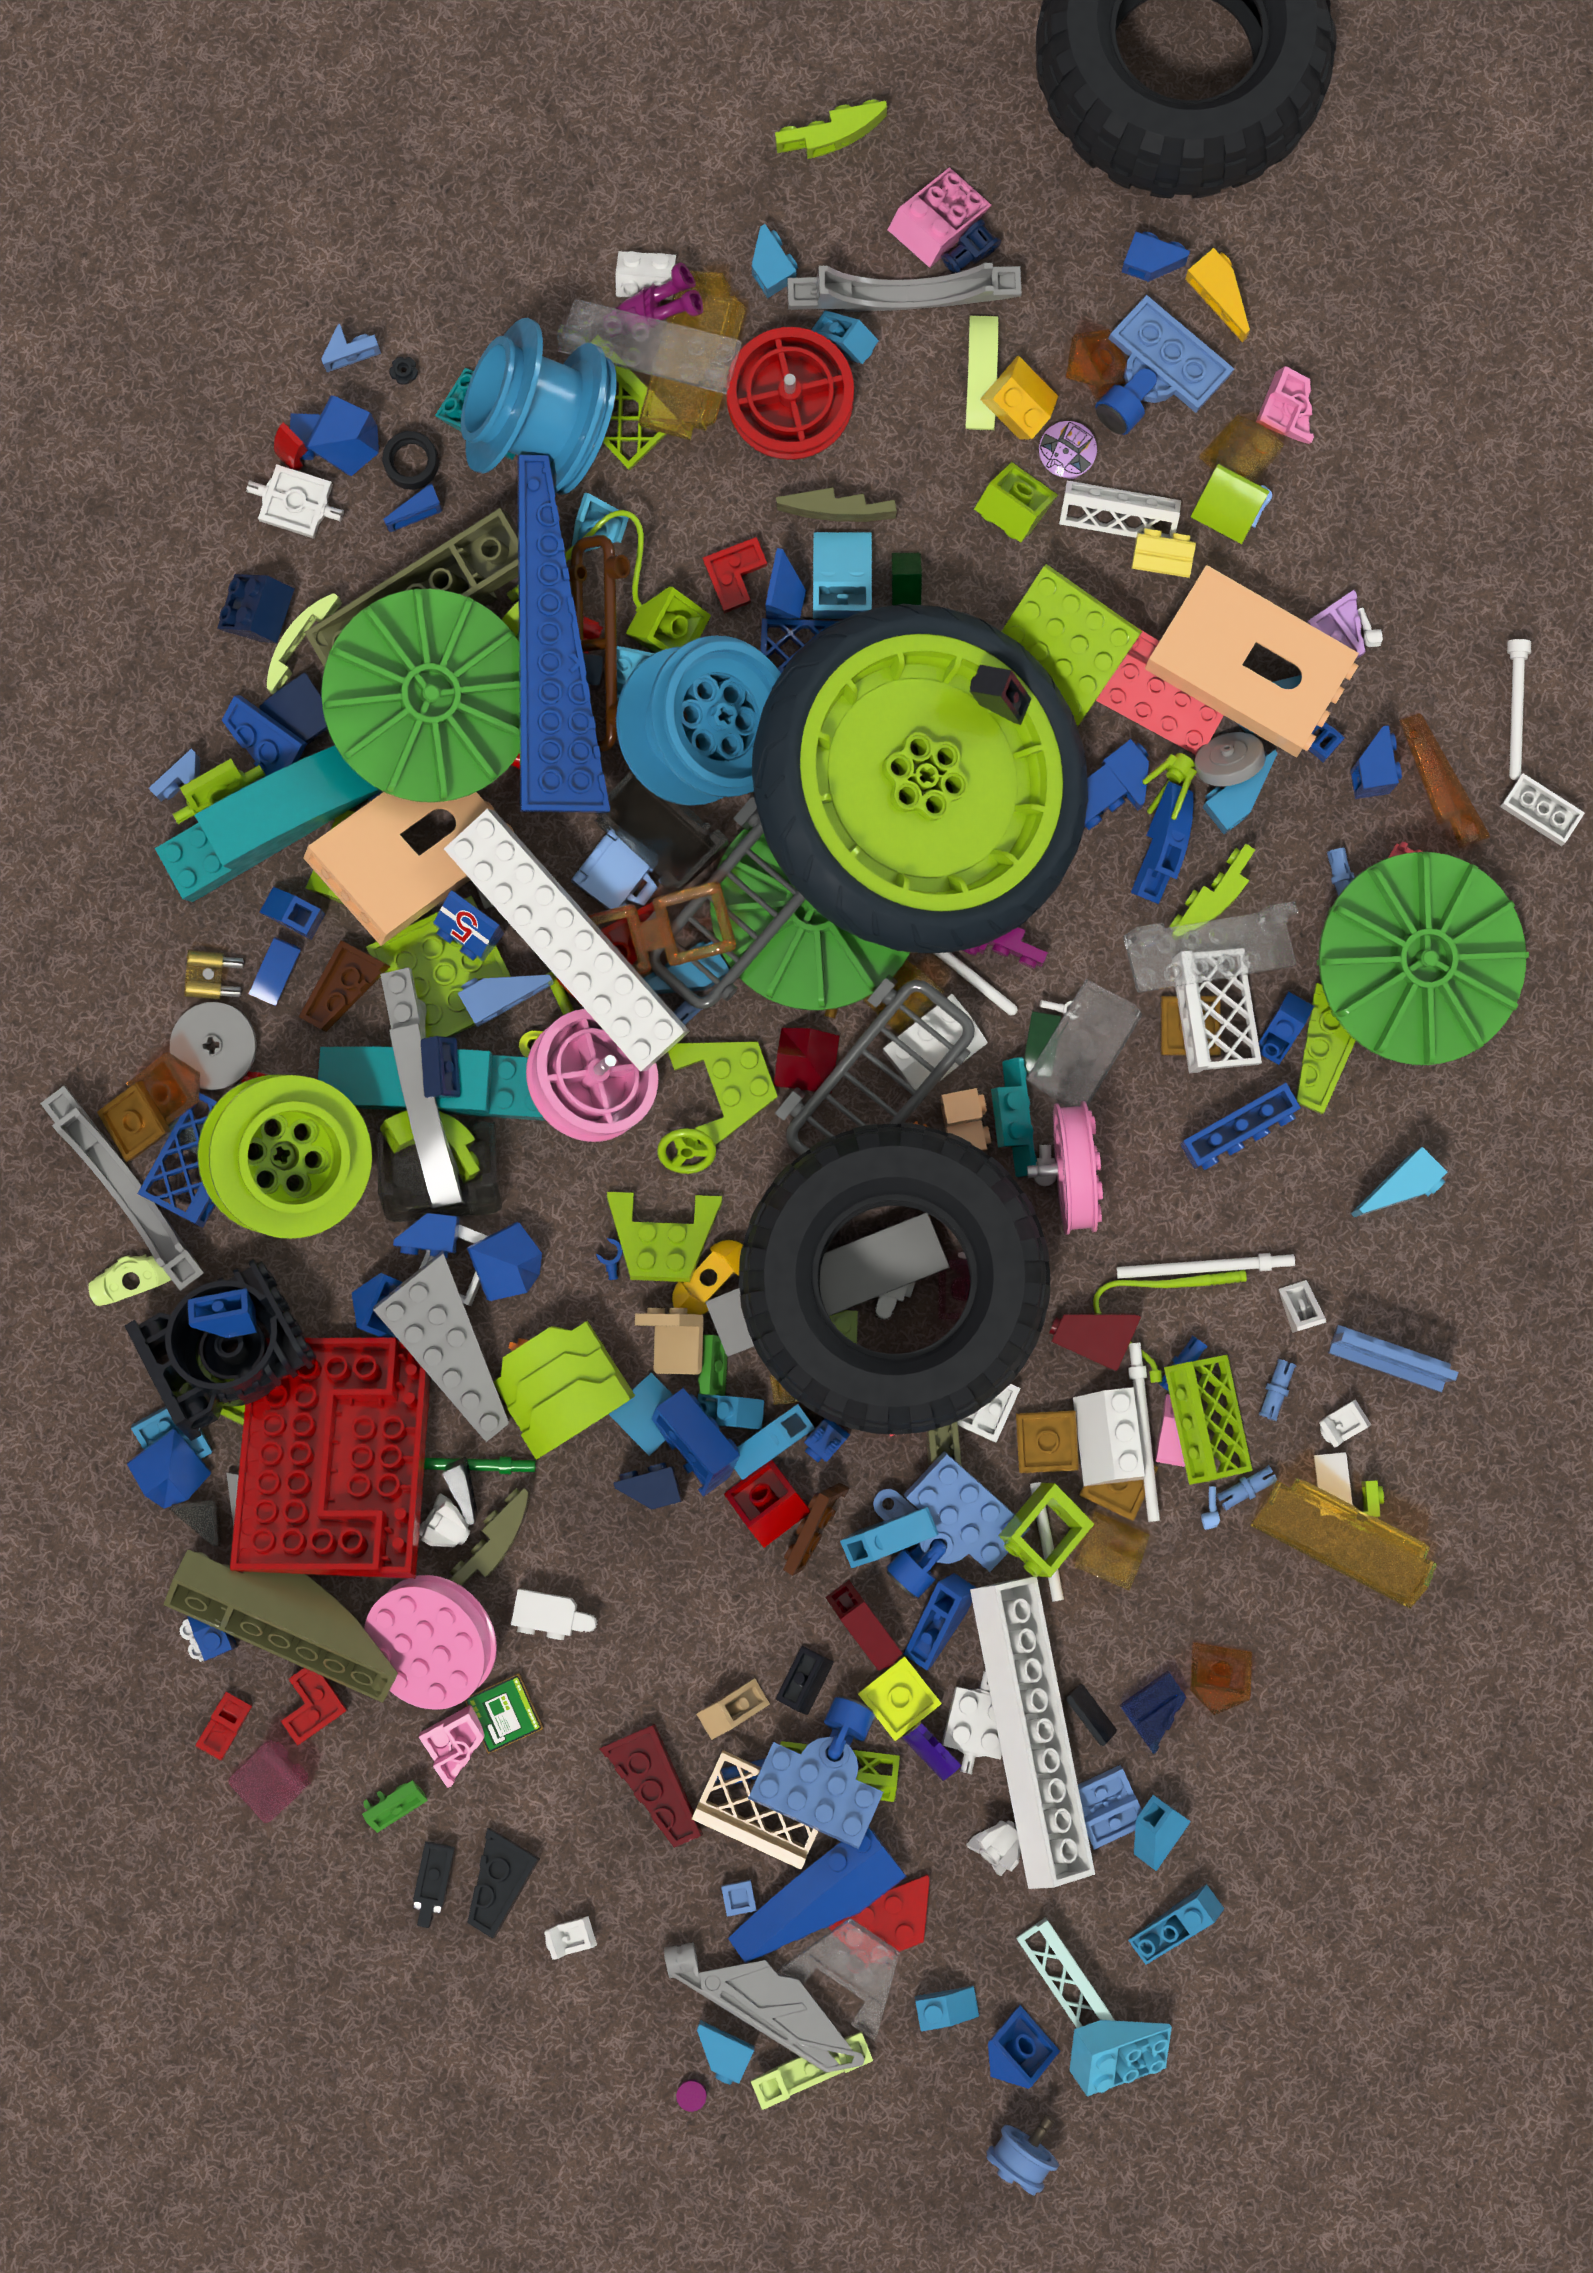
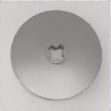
(224, 1025)

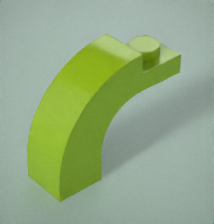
(399, 1136)

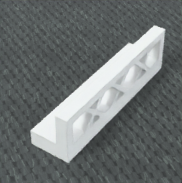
(1116, 502)

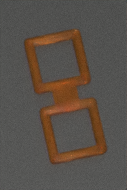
(658, 932)

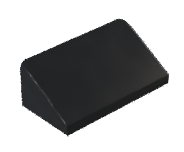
(804, 1680)
(1091, 1714)

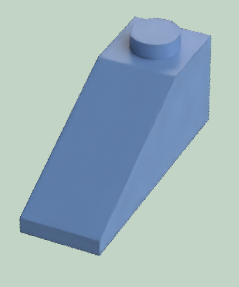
(495, 996)

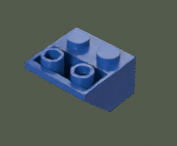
(1376, 769)

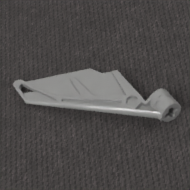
(768, 2003)

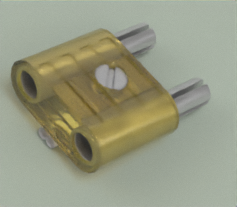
(205, 975)

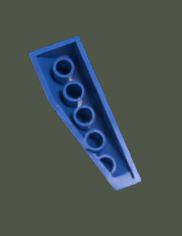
(826, 1892)

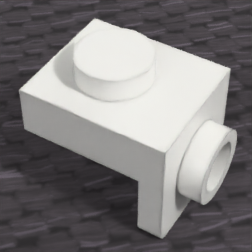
(1344, 1423)
(570, 1937)

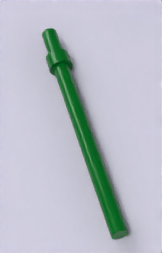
(504, 1465)

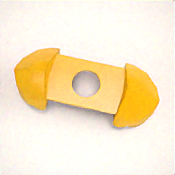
(693, 1294)

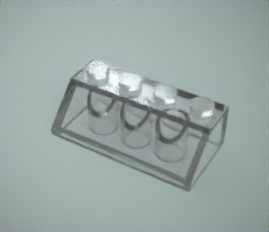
(1084, 1045)

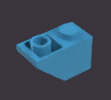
(770, 263)
(733, 1411)
(1157, 1831)

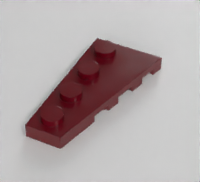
(652, 1777)

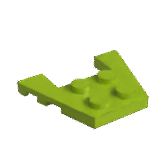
(737, 1078)
(662, 1249)

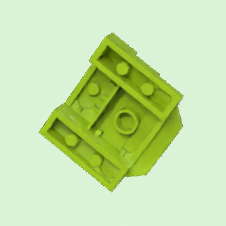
(560, 1386)

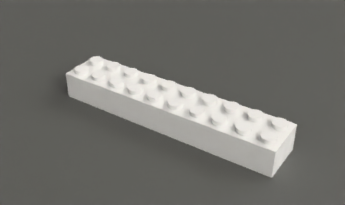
(566, 940)
(1032, 1733)

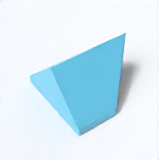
(590, 513)

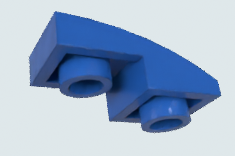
(275, 971)

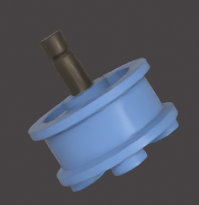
(1023, 2157)

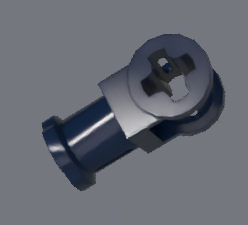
(972, 246)

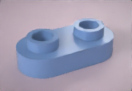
(900, 1507)

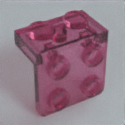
(269, 1781)

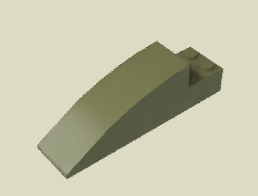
(467, 564)
(285, 1617)

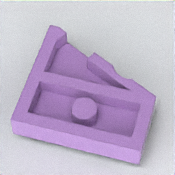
(1342, 623)

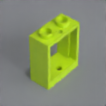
(1066, 1509)

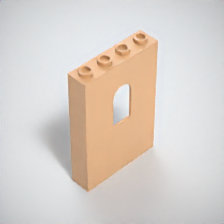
(1213, 638)
(379, 871)

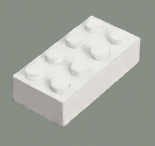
(1542, 809)

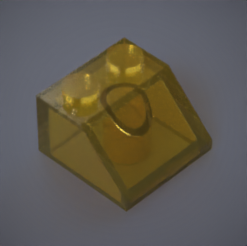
(1243, 448)
(1111, 1551)

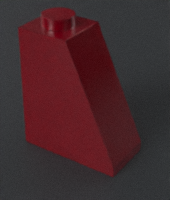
(1096, 1335)
(864, 1626)

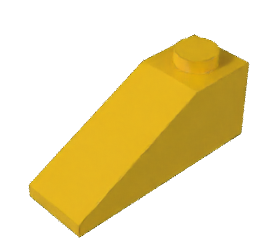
(1217, 285)

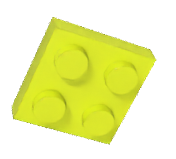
(899, 1698)

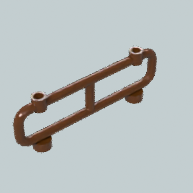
(614, 568)

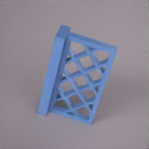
(1391, 1359)

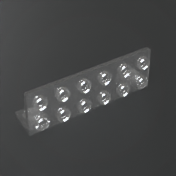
(652, 345)
(1210, 949)

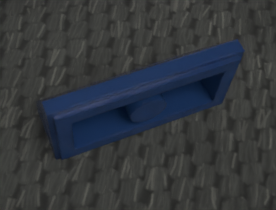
(440, 1067)

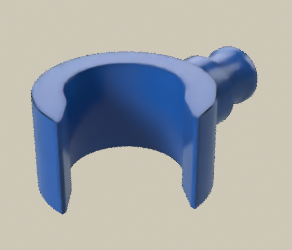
(611, 1265)

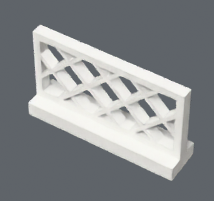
(1196, 1034)

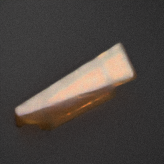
(1441, 784)

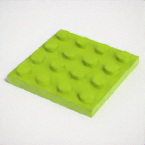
(1071, 638)
(438, 972)

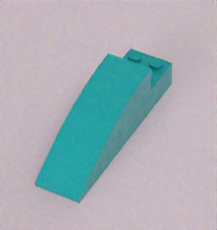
(261, 821)
(488, 1082)

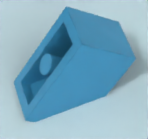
(847, 334)
(946, 2008)
(725, 2053)

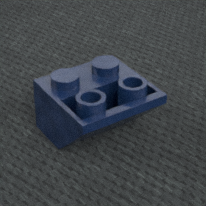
(255, 607)
(651, 1489)

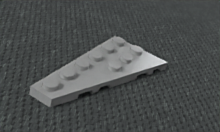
(437, 1332)

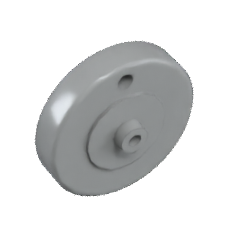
(1230, 759)

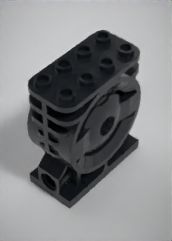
(248, 1371)

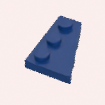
(262, 736)

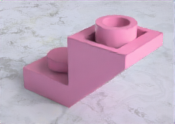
(1168, 1441)

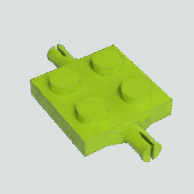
(213, 787)

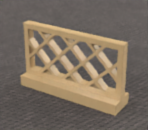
(743, 1828)

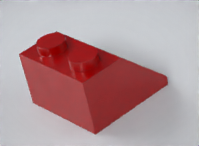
(767, 1503)

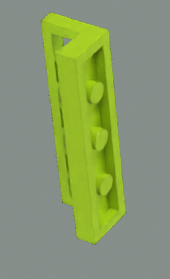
(884, 1783)

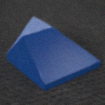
(344, 436)
(785, 590)
(506, 1262)
(366, 1298)
(168, 1470)
(1020, 2050)

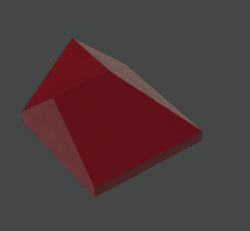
(805, 1058)

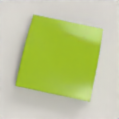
(1230, 504)

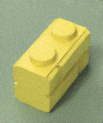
(1163, 554)

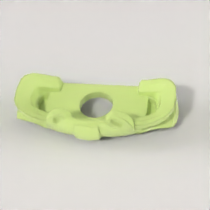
(109, 1286)

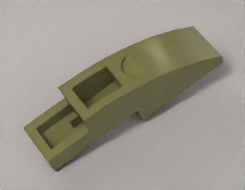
(502, 1531)

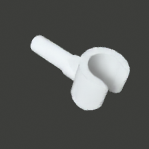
(1372, 638)
(1055, 1006)

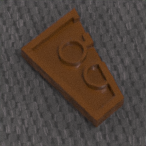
(341, 985)
(819, 1516)

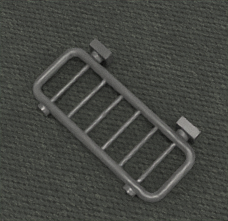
(725, 989)
(893, 1001)

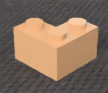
(963, 1116)

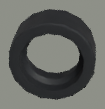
(402, 439)

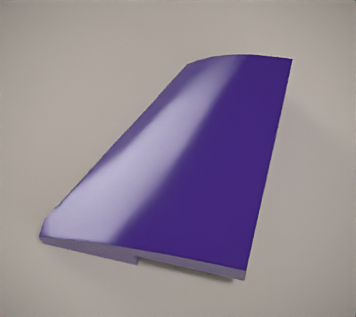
(931, 1751)

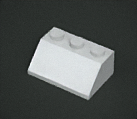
(928, 1046)
(1109, 1437)

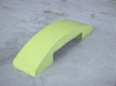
(981, 370)
(320, 610)
(800, 2074)

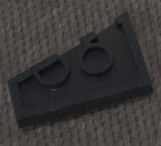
(500, 1881)

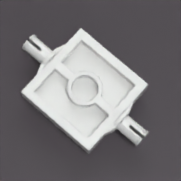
(295, 501)
(972, 1725)

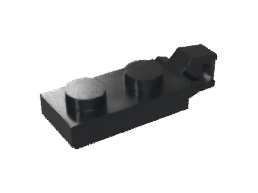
(432, 1881)

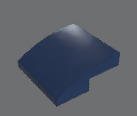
(297, 708)

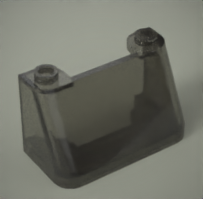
(661, 833)
(404, 1188)

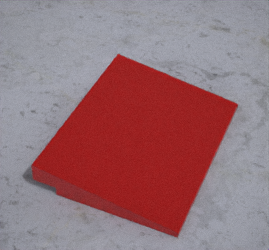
(335, 1465)

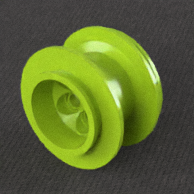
(324, 1191)

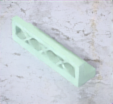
(1070, 1966)

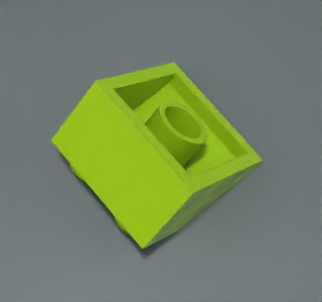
(1015, 502)

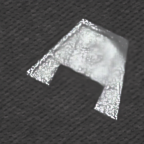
(855, 1961)

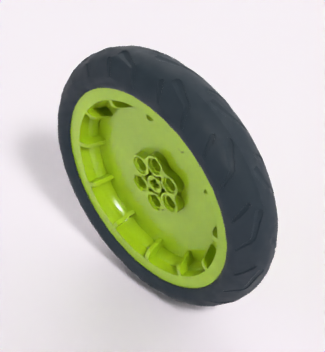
(835, 806)

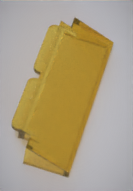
(681, 407)
(1347, 1540)

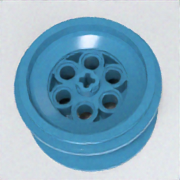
(538, 405)
(725, 719)

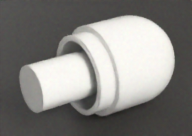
(1045, 1158)

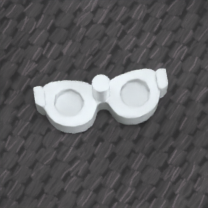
(186, 1633)

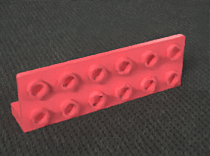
(1159, 706)

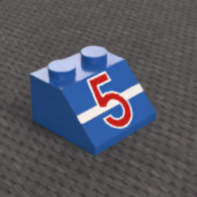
(468, 927)

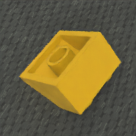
(1021, 399)

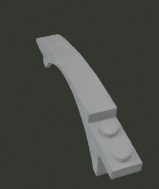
(855, 294)
(407, 1024)
(102, 1158)

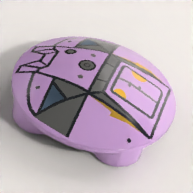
(1067, 449)

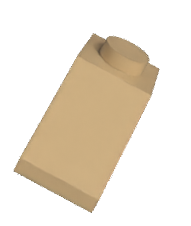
(733, 1709)

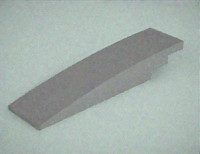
(850, 1275)

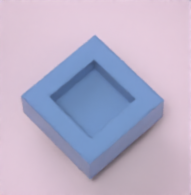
(738, 1898)

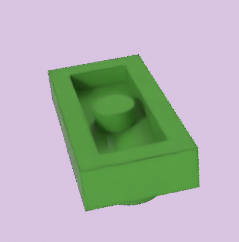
(714, 1367)
(394, 1806)

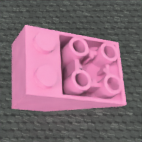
(938, 216)

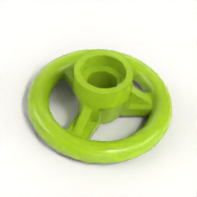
(687, 1146)

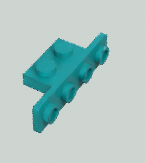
(1013, 1115)

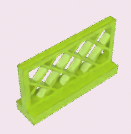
(632, 384)
(1193, 1422)

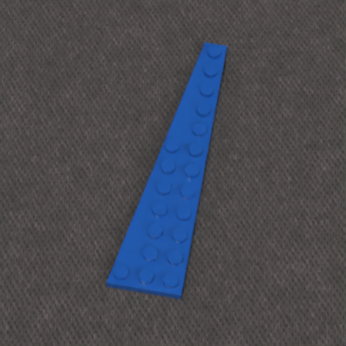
(556, 718)

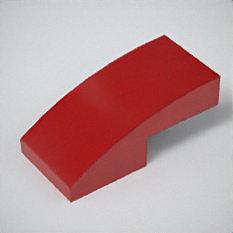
(289, 447)
(223, 1726)

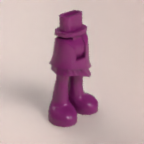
(648, 299)

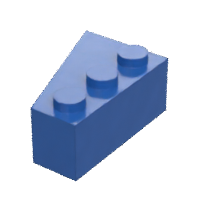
(697, 1439)

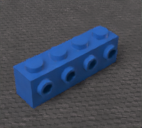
(1239, 1126)

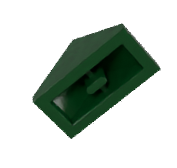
(906, 578)

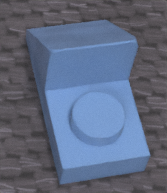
(342, 354)
(183, 771)

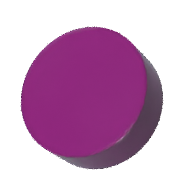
(691, 2095)

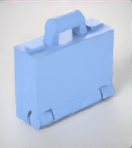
(614, 874)

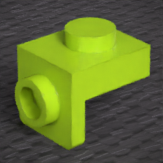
(1372, 1497)

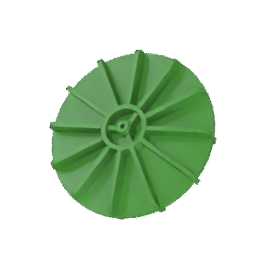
(424, 695)
(810, 958)
(1422, 958)

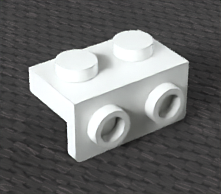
(641, 270)

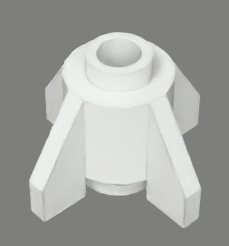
(444, 1525)
(998, 1846)

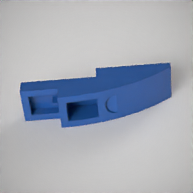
(1167, 845)

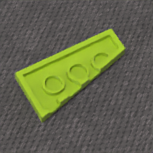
(1323, 1056)

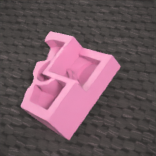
(1288, 406)
(453, 1742)

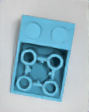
(841, 574)
(1117, 2053)

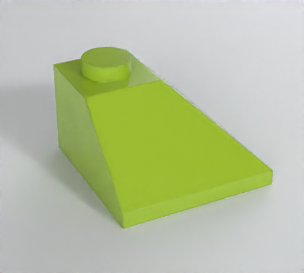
(668, 621)

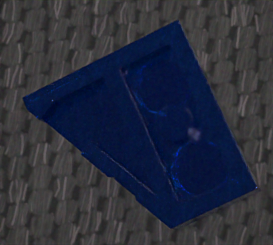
(1154, 1709)

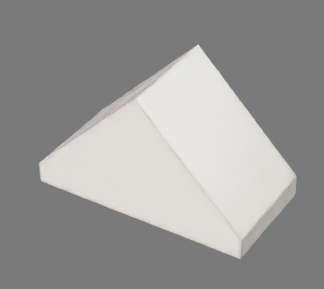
(1301, 1306)

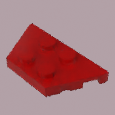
(898, 1914)

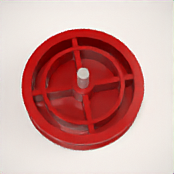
(790, 393)

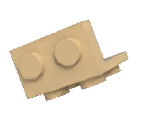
(676, 1340)

